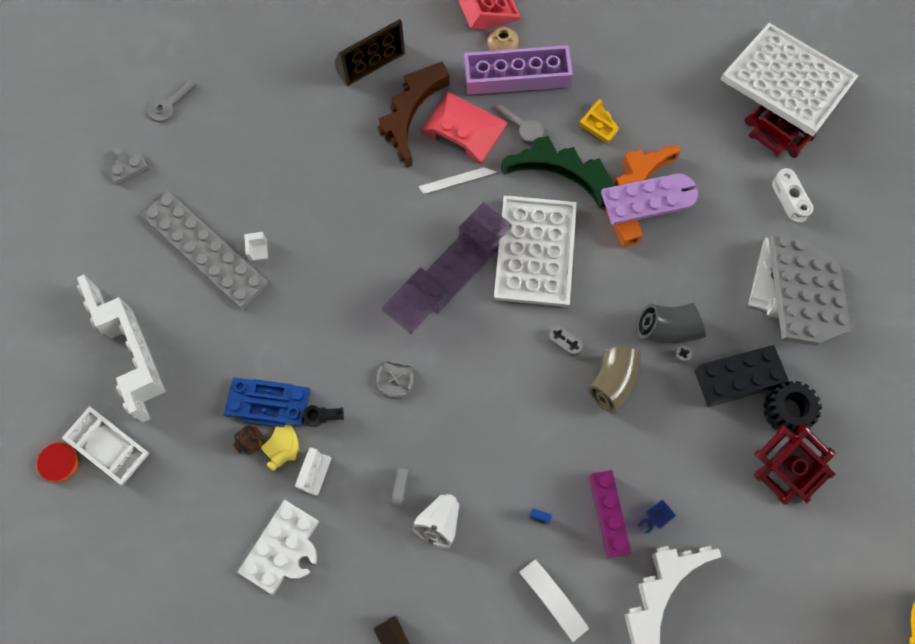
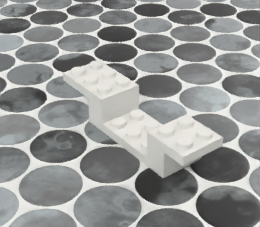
(117, 319)

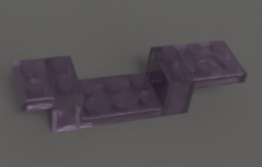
(438, 285)

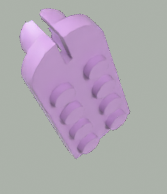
(649, 198)

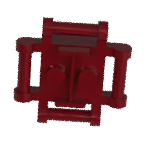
(778, 130)
(795, 464)

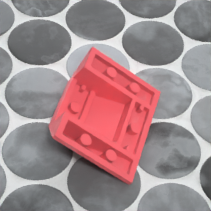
(465, 126)

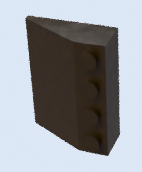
(371, 53)

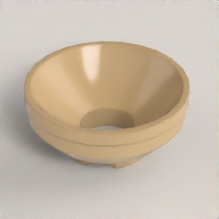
(496, 43)

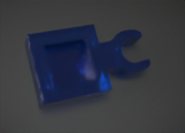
(658, 515)

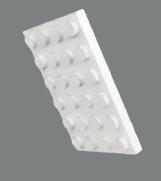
(536, 252)

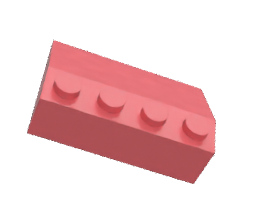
(489, 13)

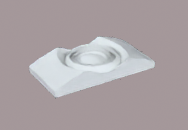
(105, 445)

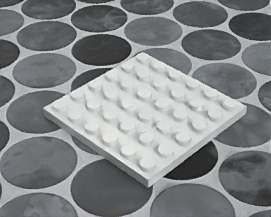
(789, 78)

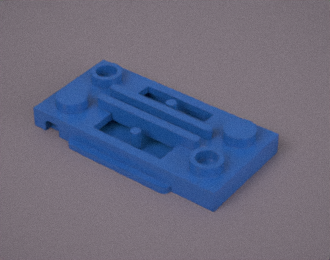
(267, 402)

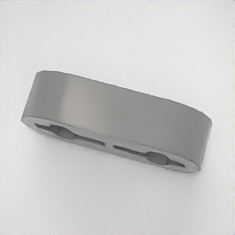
(567, 337)
(400, 487)

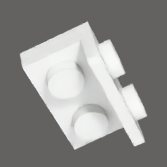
(313, 472)

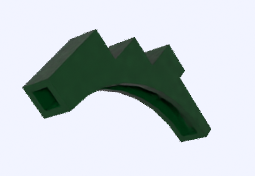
(543, 156)

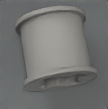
(684, 350)

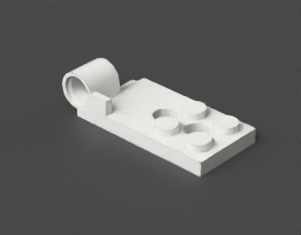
(763, 289)

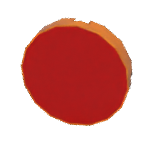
(57, 462)

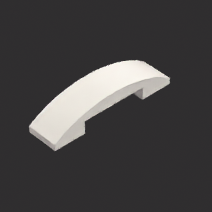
(554, 600)

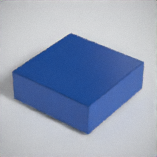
(540, 516)

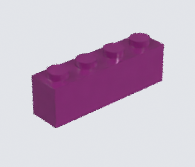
(609, 514)

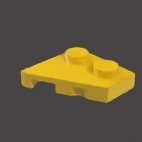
(599, 123)

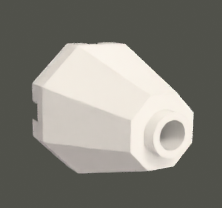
(438, 521)

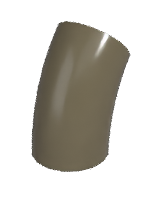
(615, 378)

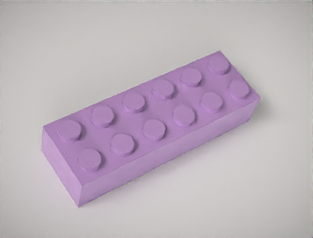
(518, 70)

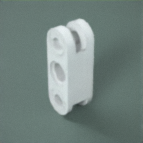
(788, 184)

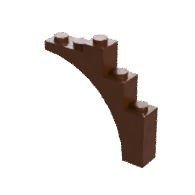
(417, 88)

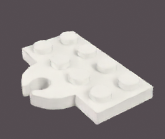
(281, 549)

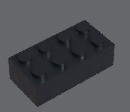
(740, 375)

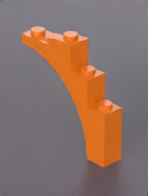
(640, 168)

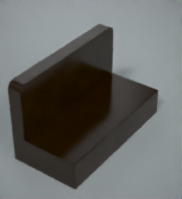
(391, 632)

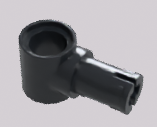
(323, 415)

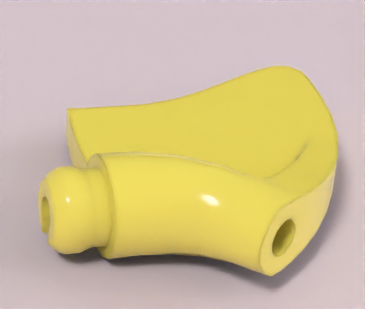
(281, 447)

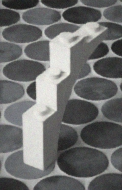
(670, 570)

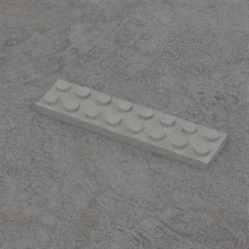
(205, 250)

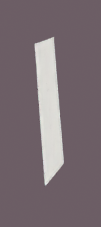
(433, 186)

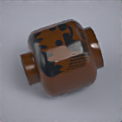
(248, 440)

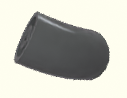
(670, 324)

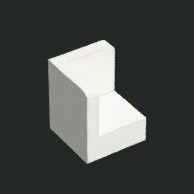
(256, 246)

